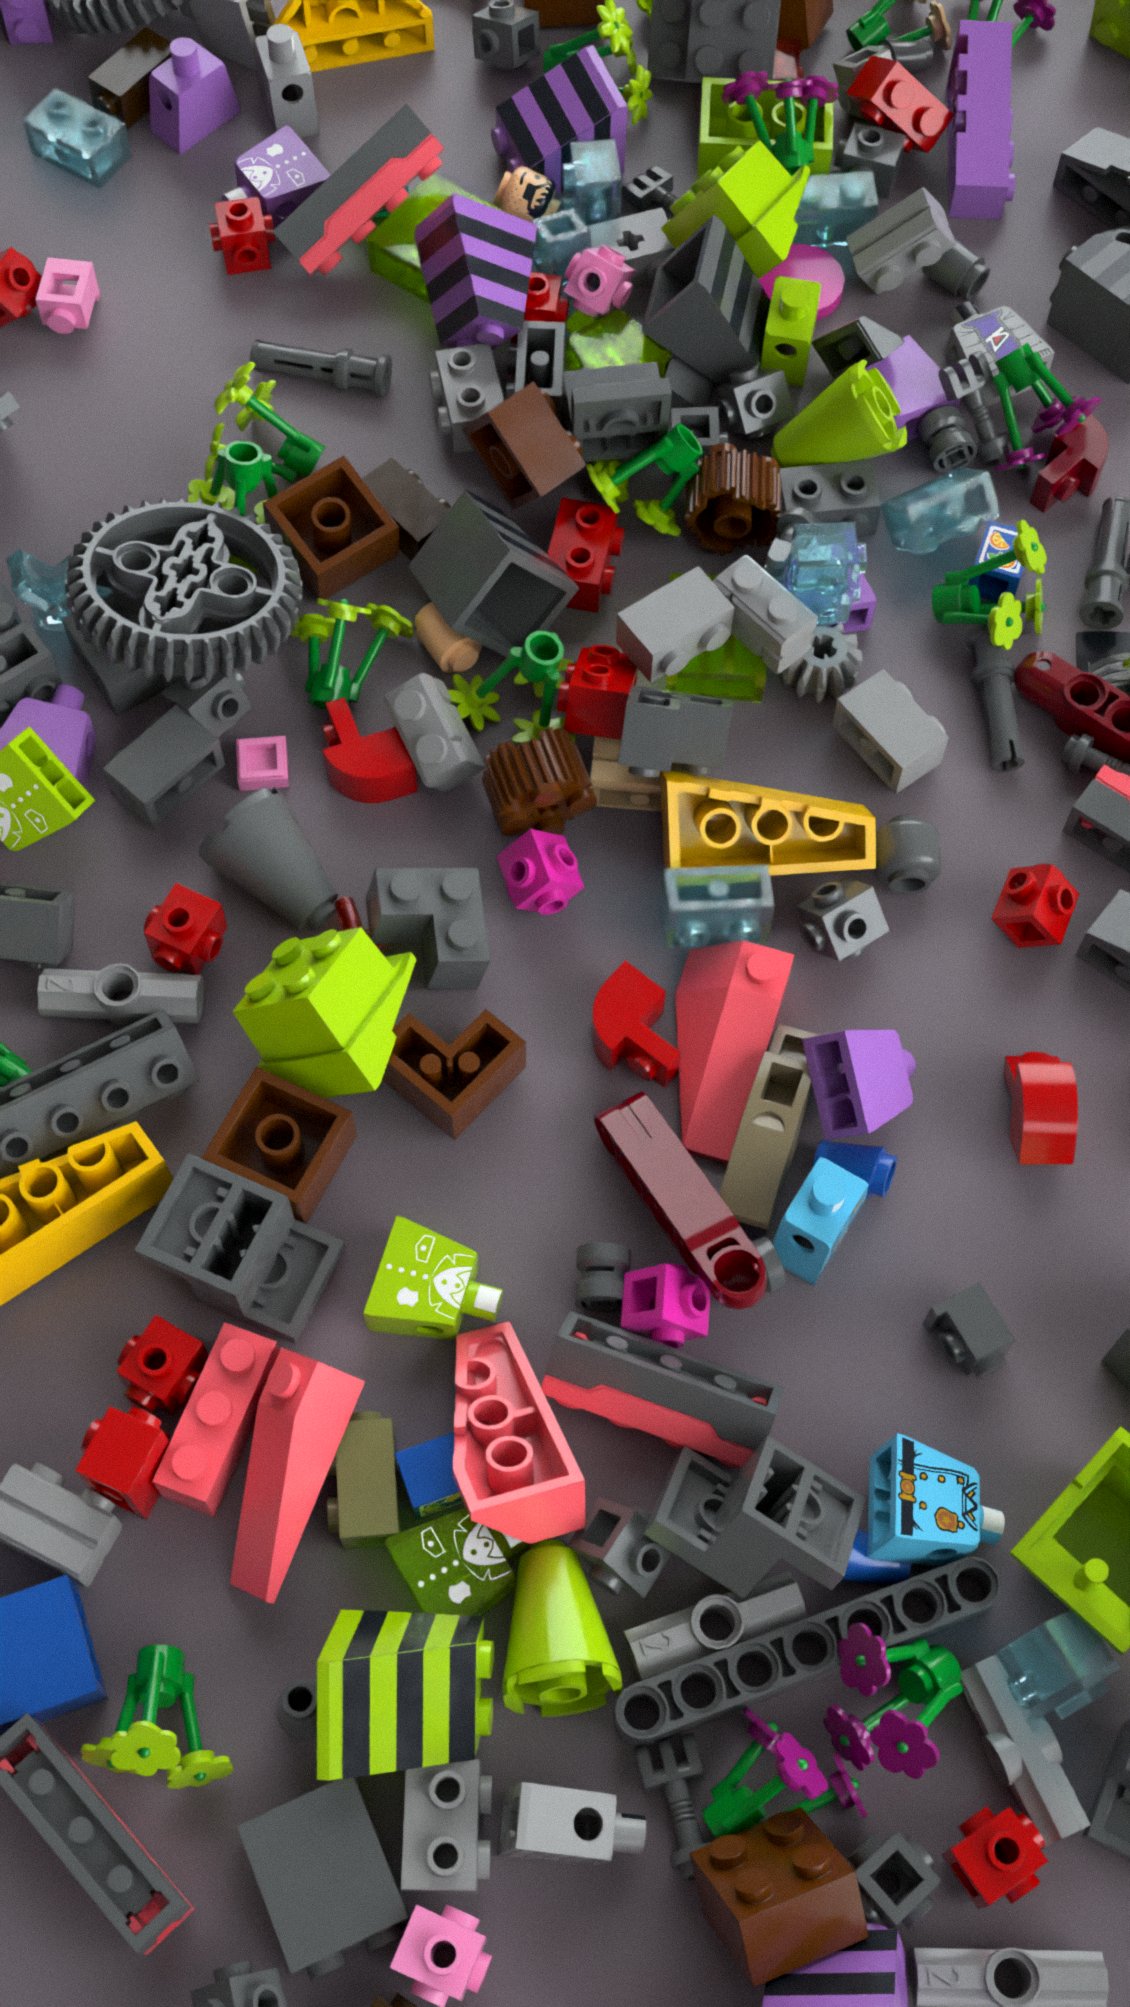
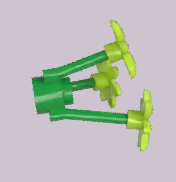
(619, 32)
(298, 450)
(538, 663)

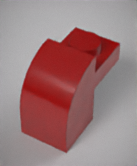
(369, 766)
(622, 1023)
(1042, 1108)

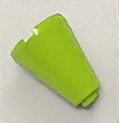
(843, 423)
(556, 1638)

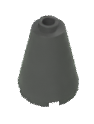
(272, 859)

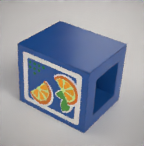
(996, 541)
(429, 1476)

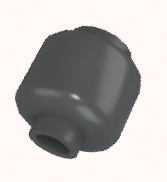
(907, 854)

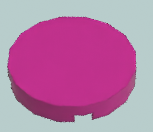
(814, 265)

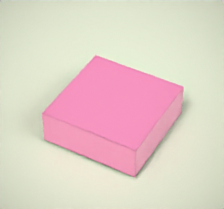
(262, 763)

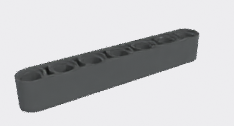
(784, 1671)

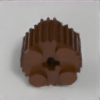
(733, 499)
(537, 784)

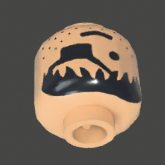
(526, 194)

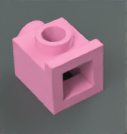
(67, 305)

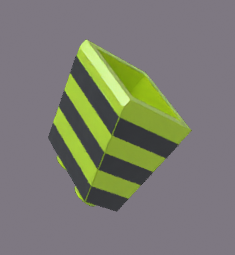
(401, 1692)

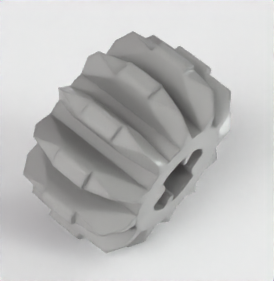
(827, 665)

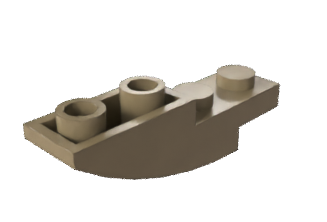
(769, 1130)

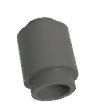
(959, 271)

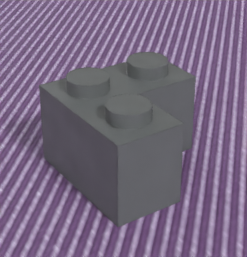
(673, 728)
(439, 911)

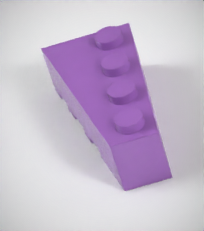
(982, 124)

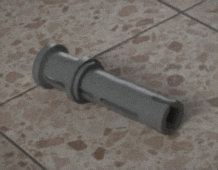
(343, 368)
(1107, 577)
(994, 677)

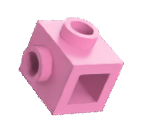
(614, 280)
(422, 1938)

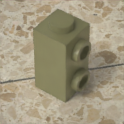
(366, 1483)

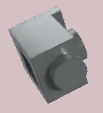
(971, 1331)

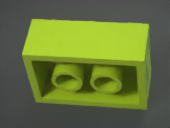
(730, 125)

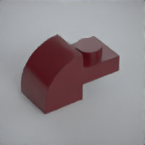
(1072, 464)

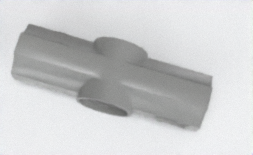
(89, 995)
(678, 1636)
(1023, 1752)
(967, 1978)

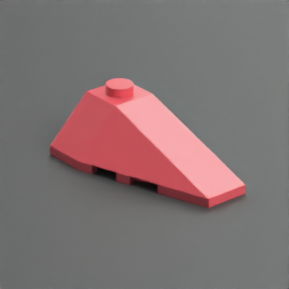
(724, 1026)
(508, 1443)
(290, 1455)

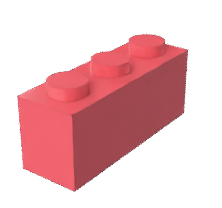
(216, 1421)

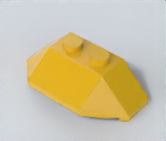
(358, 30)

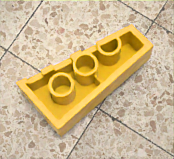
(747, 824)
(74, 1202)

